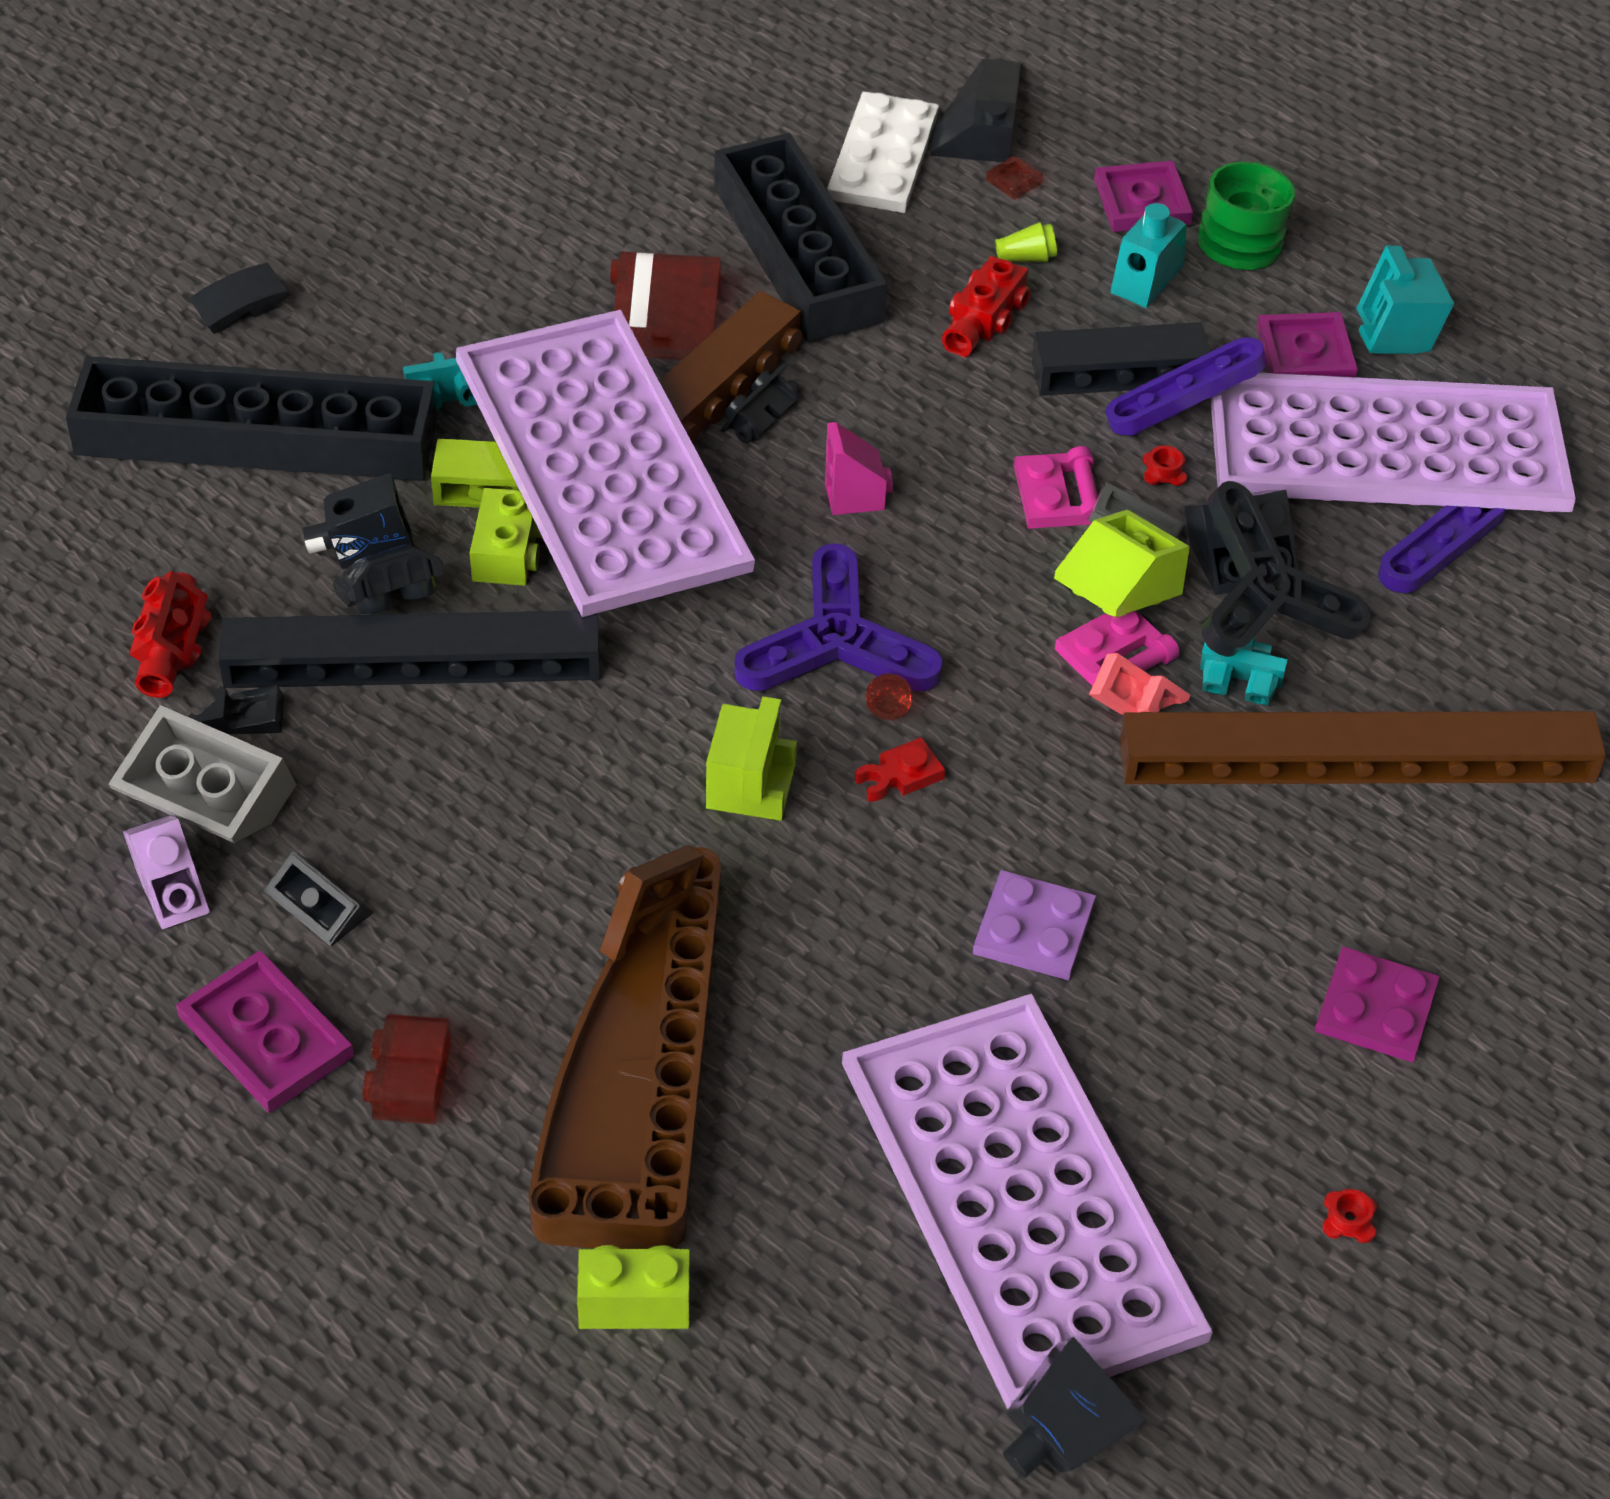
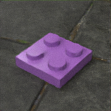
(1034, 925)

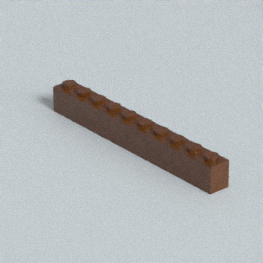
(1361, 747)

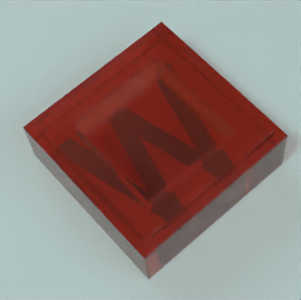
(1014, 177)

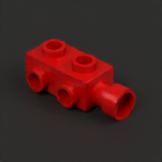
(986, 305)
(168, 631)

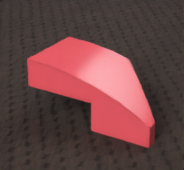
(1131, 689)

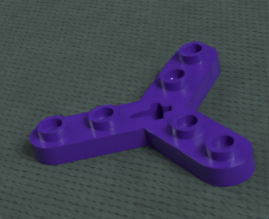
(837, 608)

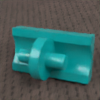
(447, 379)
(1250, 664)

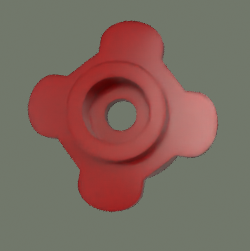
(1164, 466)
(1354, 1203)

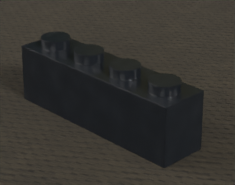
(1113, 356)

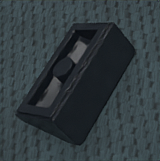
(316, 899)

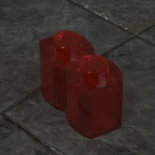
(408, 1068)

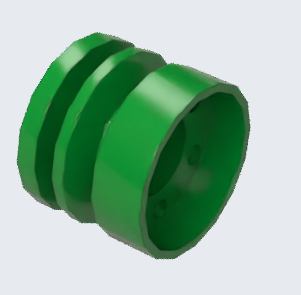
(1246, 215)

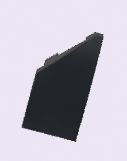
(245, 711)

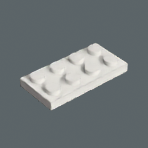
(883, 152)

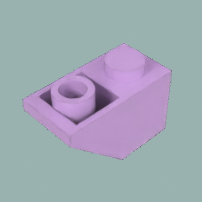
(166, 871)

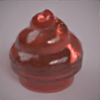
(888, 696)

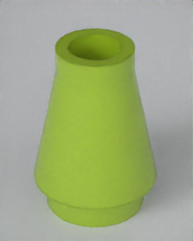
(1028, 245)

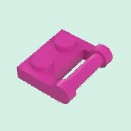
(1045, 491)
(1090, 643)

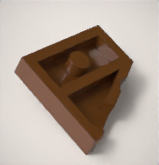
(648, 895)

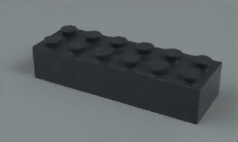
(800, 236)

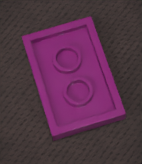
(265, 1031)

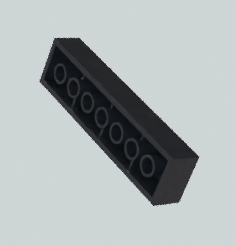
(252, 418)

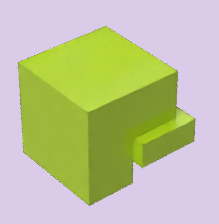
(748, 763)

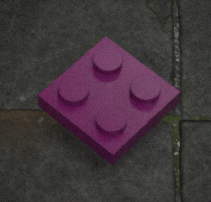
(1132, 187)
(1307, 344)
(1377, 1004)

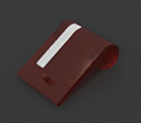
(667, 300)

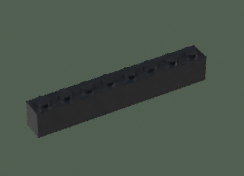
(409, 649)

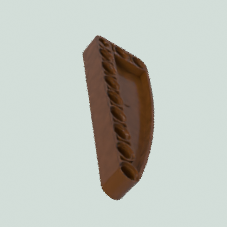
(614, 1091)

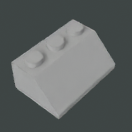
(204, 776)

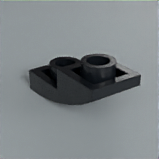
(231, 297)

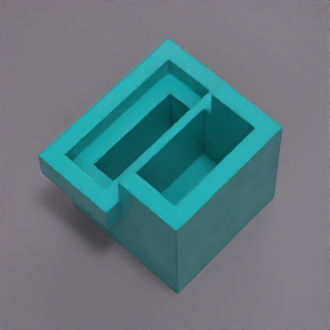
(1403, 305)

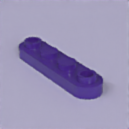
(1186, 386)
(1435, 546)

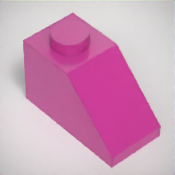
(854, 473)

